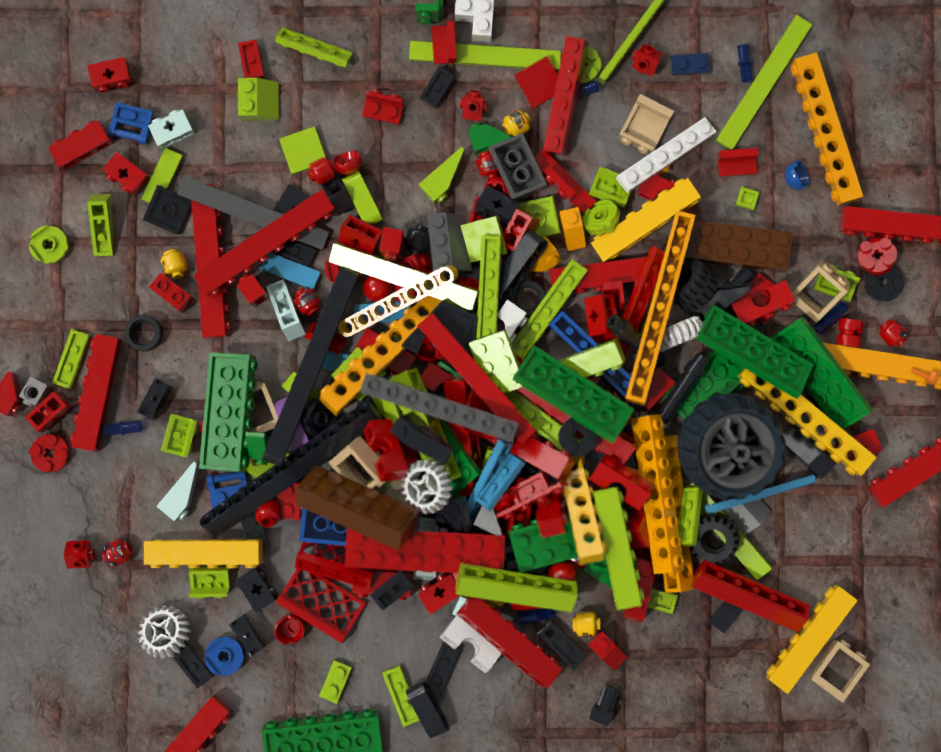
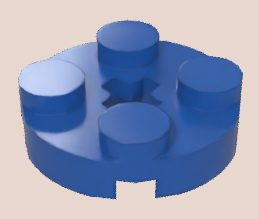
(213, 655)

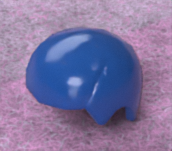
(796, 175)

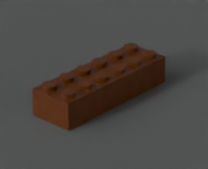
(739, 246)
(357, 507)

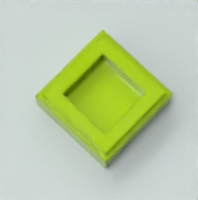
(747, 198)

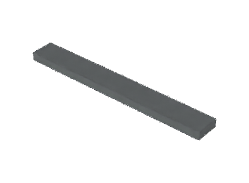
(243, 209)

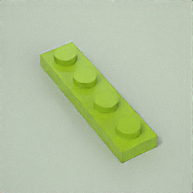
(313, 47)

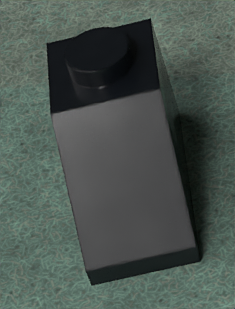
(338, 196)

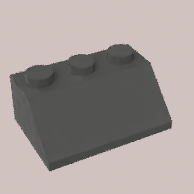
(517, 167)
(448, 242)

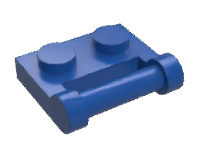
(132, 117)
(220, 494)

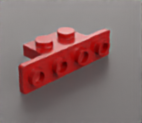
(563, 182)
(532, 491)

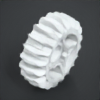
(680, 333)
(436, 482)
(153, 642)

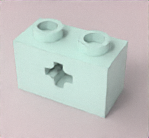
(181, 129)

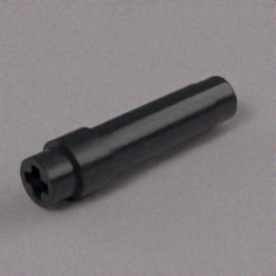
(625, 332)
(692, 373)

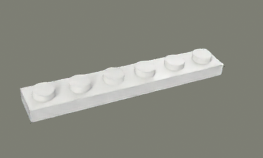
(665, 155)

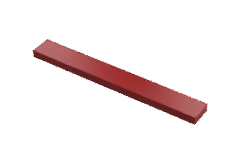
(475, 376)

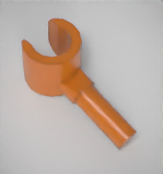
(930, 378)

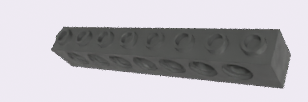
(438, 407)

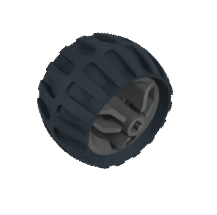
(750, 465)

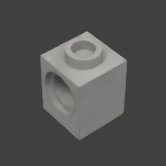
(43, 390)

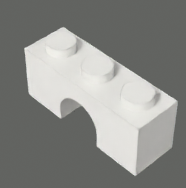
(512, 317)
(460, 631)

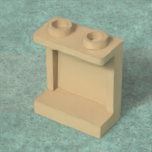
(645, 125)

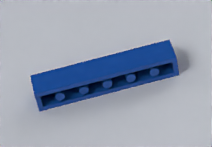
(579, 341)

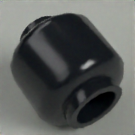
(417, 238)

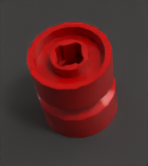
(850, 333)

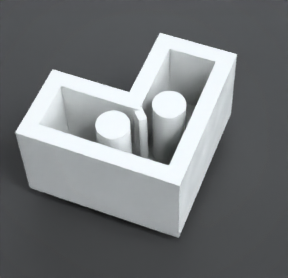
(478, 12)

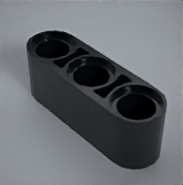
(427, 709)

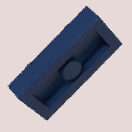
(690, 64)

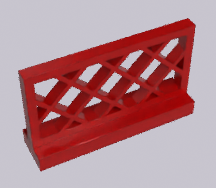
(332, 568)
(311, 617)

